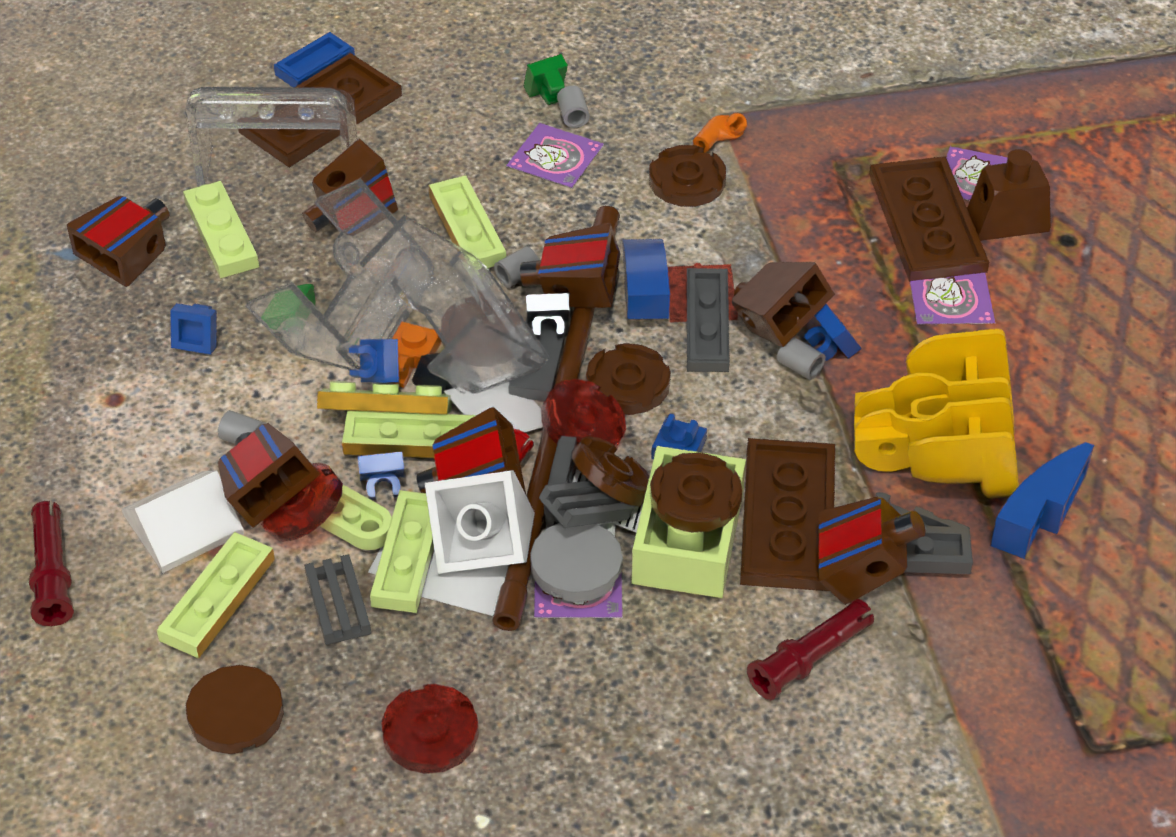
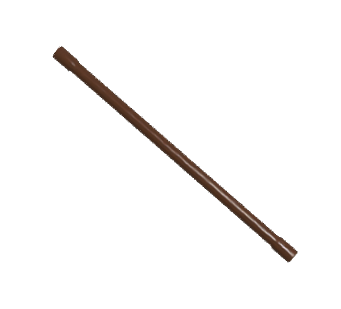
(514, 589)

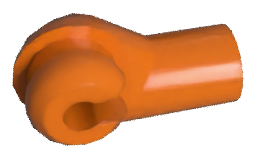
(720, 129)

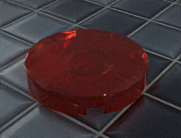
(581, 410)
(307, 508)
(430, 729)

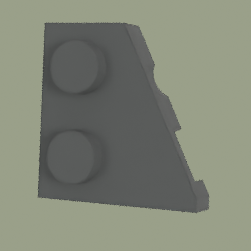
(942, 549)

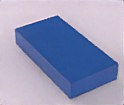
(312, 59)

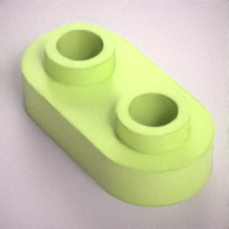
(356, 520)

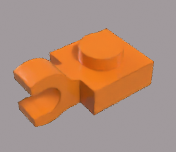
(412, 344)

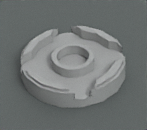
(576, 561)

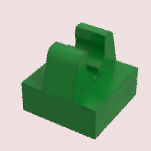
(546, 78)

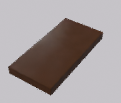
(365, 84)
(928, 219)
(782, 503)

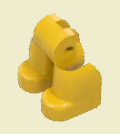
(946, 416)

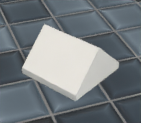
(184, 520)
(479, 521)

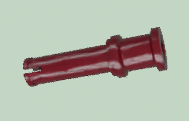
(49, 577)
(796, 657)

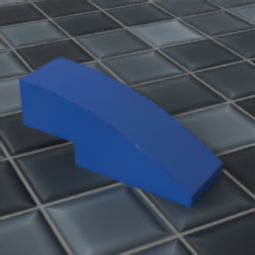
(646, 279)
(1041, 501)

